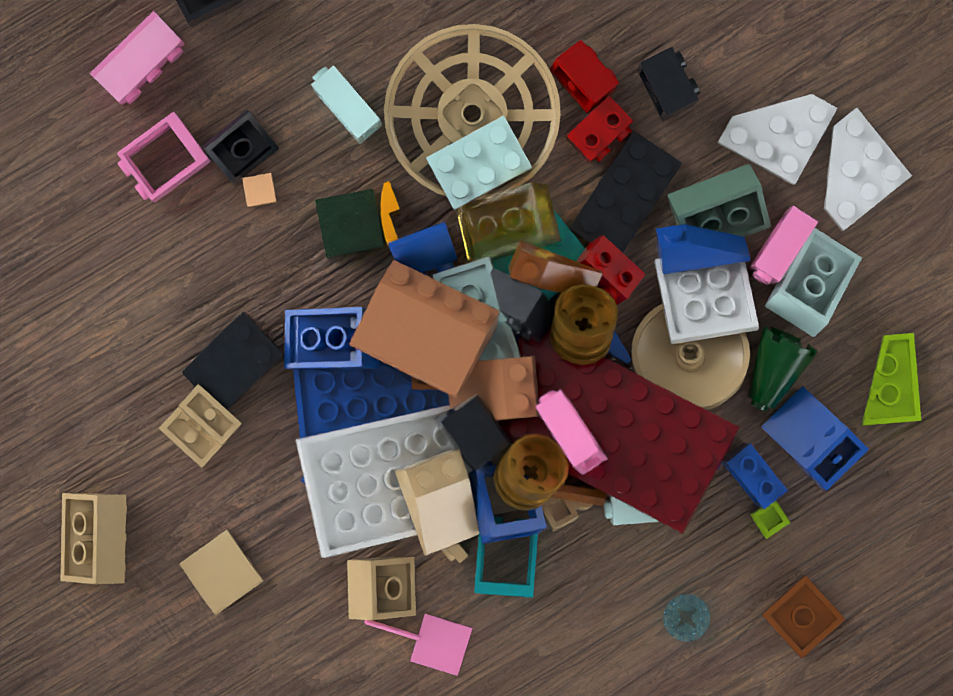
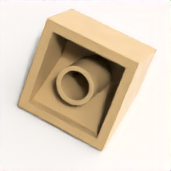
(381, 588)

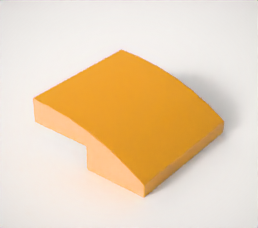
(389, 208)

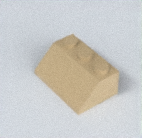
(93, 538)

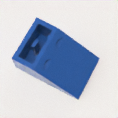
(814, 438)

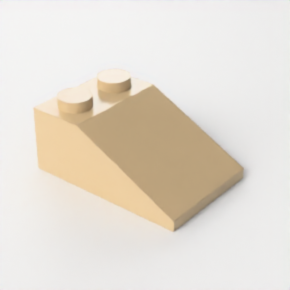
(439, 500)

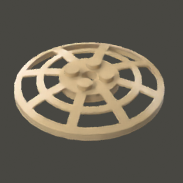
(468, 93)

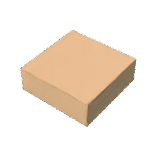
(259, 190)

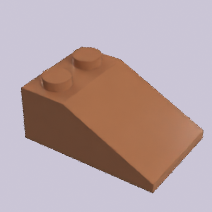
(504, 386)

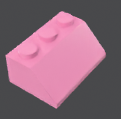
(138, 59)

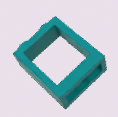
(506, 588)

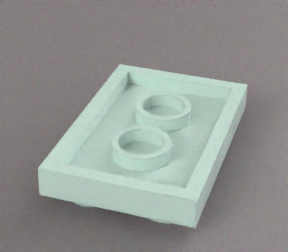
(479, 162)

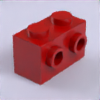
(584, 76)
(599, 130)
(619, 272)

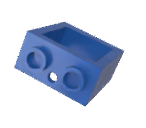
(754, 475)
(488, 530)

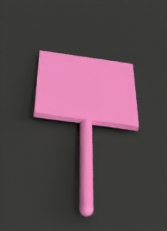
(438, 644)

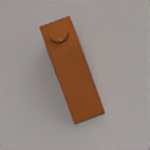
(549, 270)

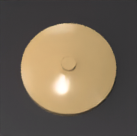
(696, 370)

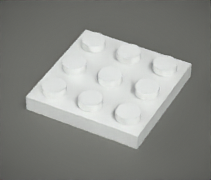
(707, 302)

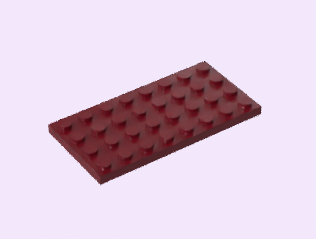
(655, 442)

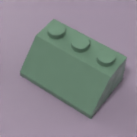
(723, 203)

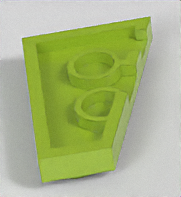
(894, 383)

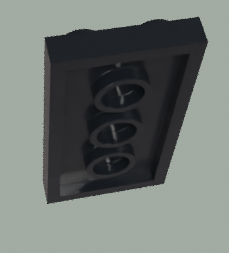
(626, 193)

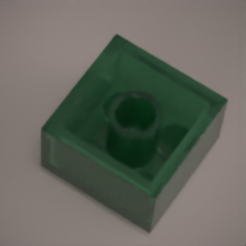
(350, 224)

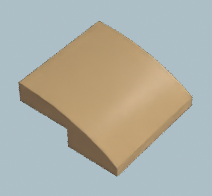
(200, 426)
(221, 572)

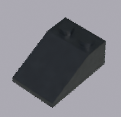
(234, 361)

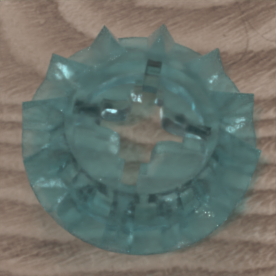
(700, 618)

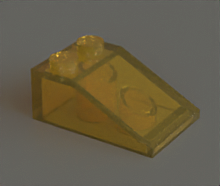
(500, 221)

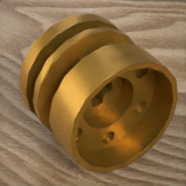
(583, 324)
(539, 460)

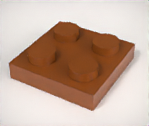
(803, 616)

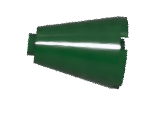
(777, 367)

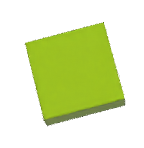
(770, 519)

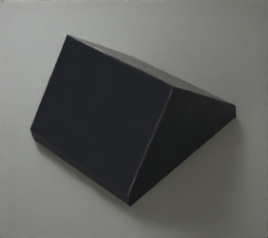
(240, 147)
(473, 431)

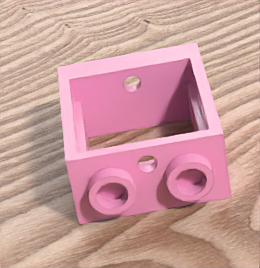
(129, 167)
(782, 246)
(570, 431)

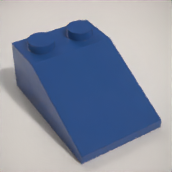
(425, 250)
(323, 339)

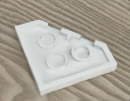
(779, 135)
(859, 170)

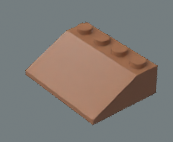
(425, 328)

